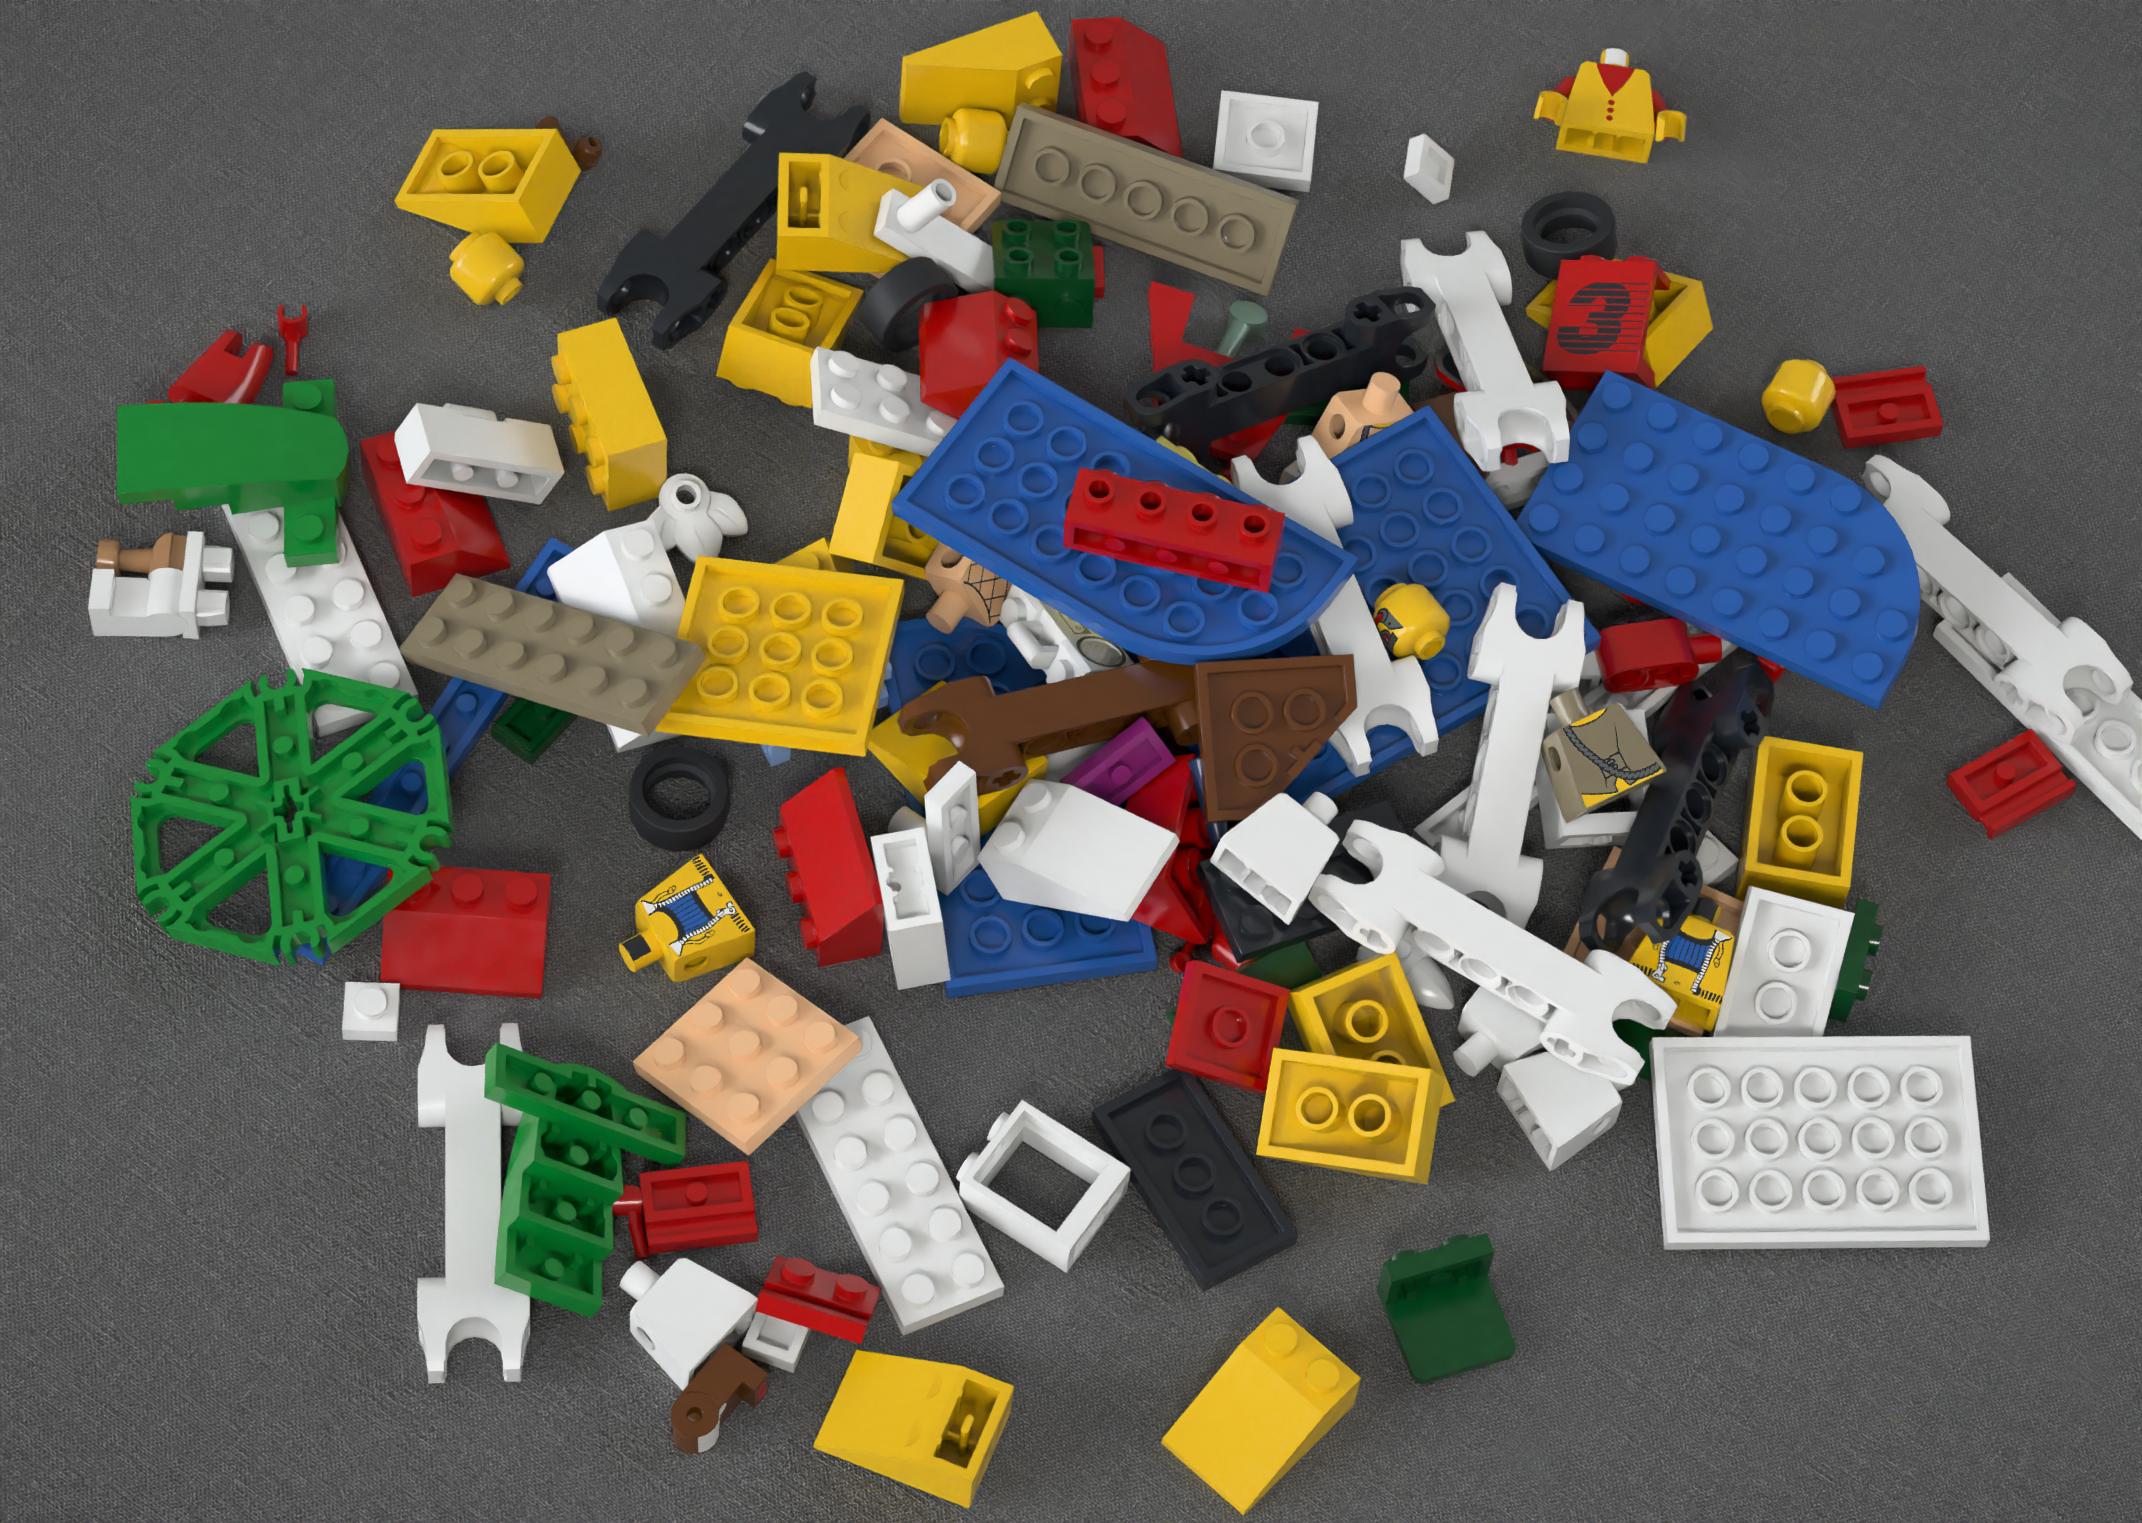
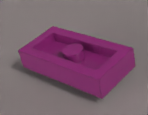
(1122, 764)

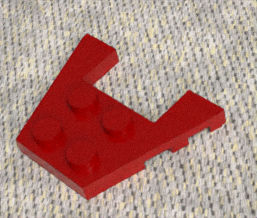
(1168, 318)

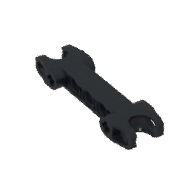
(686, 264)
(1211, 402)
(1658, 863)

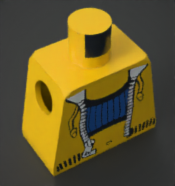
(689, 925)
(1691, 965)

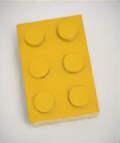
(610, 414)
(1800, 821)

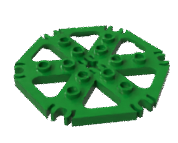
(256, 810)

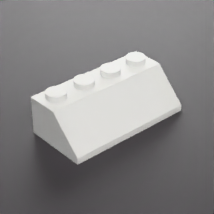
(628, 580)

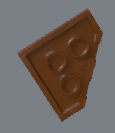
(1265, 725)

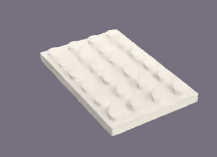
(1818, 1142)

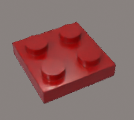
(1226, 1026)

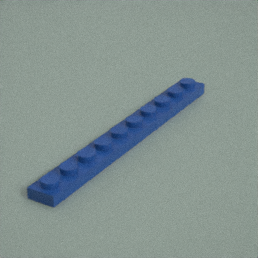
(463, 715)

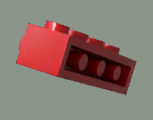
(1174, 529)

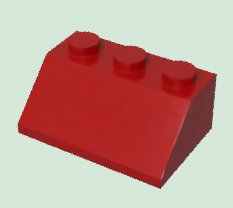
(1123, 82)
(968, 342)
(429, 527)
(830, 871)
(1176, 896)
(470, 934)

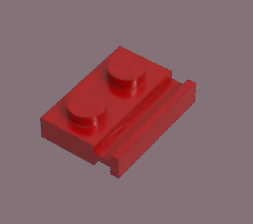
(1885, 407)
(2011, 784)
(698, 1207)
(818, 1298)

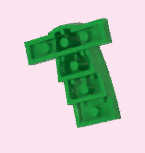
(244, 459)
(568, 1172)

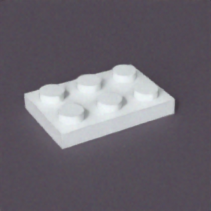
(874, 402)
(1782, 967)

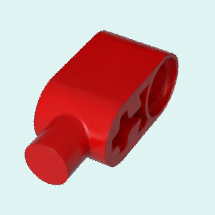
(1653, 655)

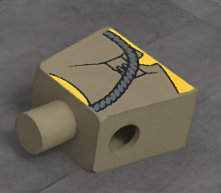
(1595, 756)

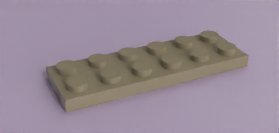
(1145, 198)
(553, 654)

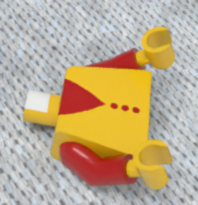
(1610, 110)

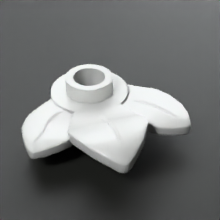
(699, 525)

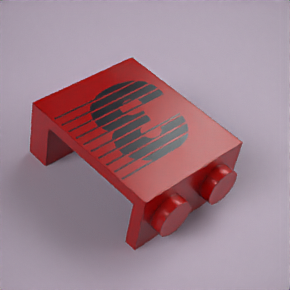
(1601, 321)

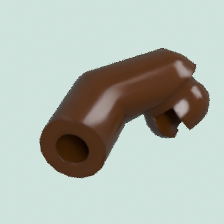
(584, 150)

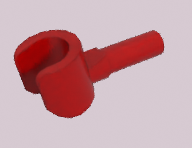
(292, 332)
(631, 1205)

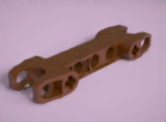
(1005, 730)

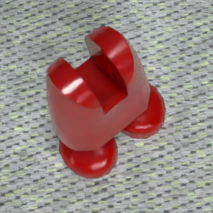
(221, 375)

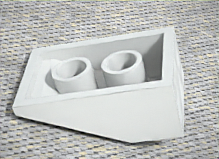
(1075, 852)

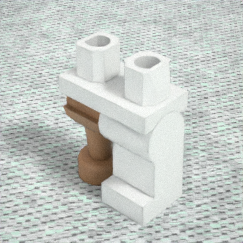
(172, 597)

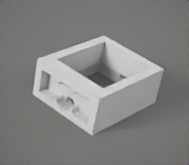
(1590, 829)
(911, 908)
(1105, 1174)

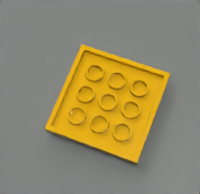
(787, 655)

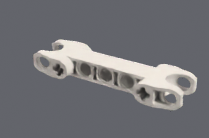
(1500, 396)
(2032, 652)
(1522, 681)
(1385, 689)
(1569, 996)
(467, 1299)

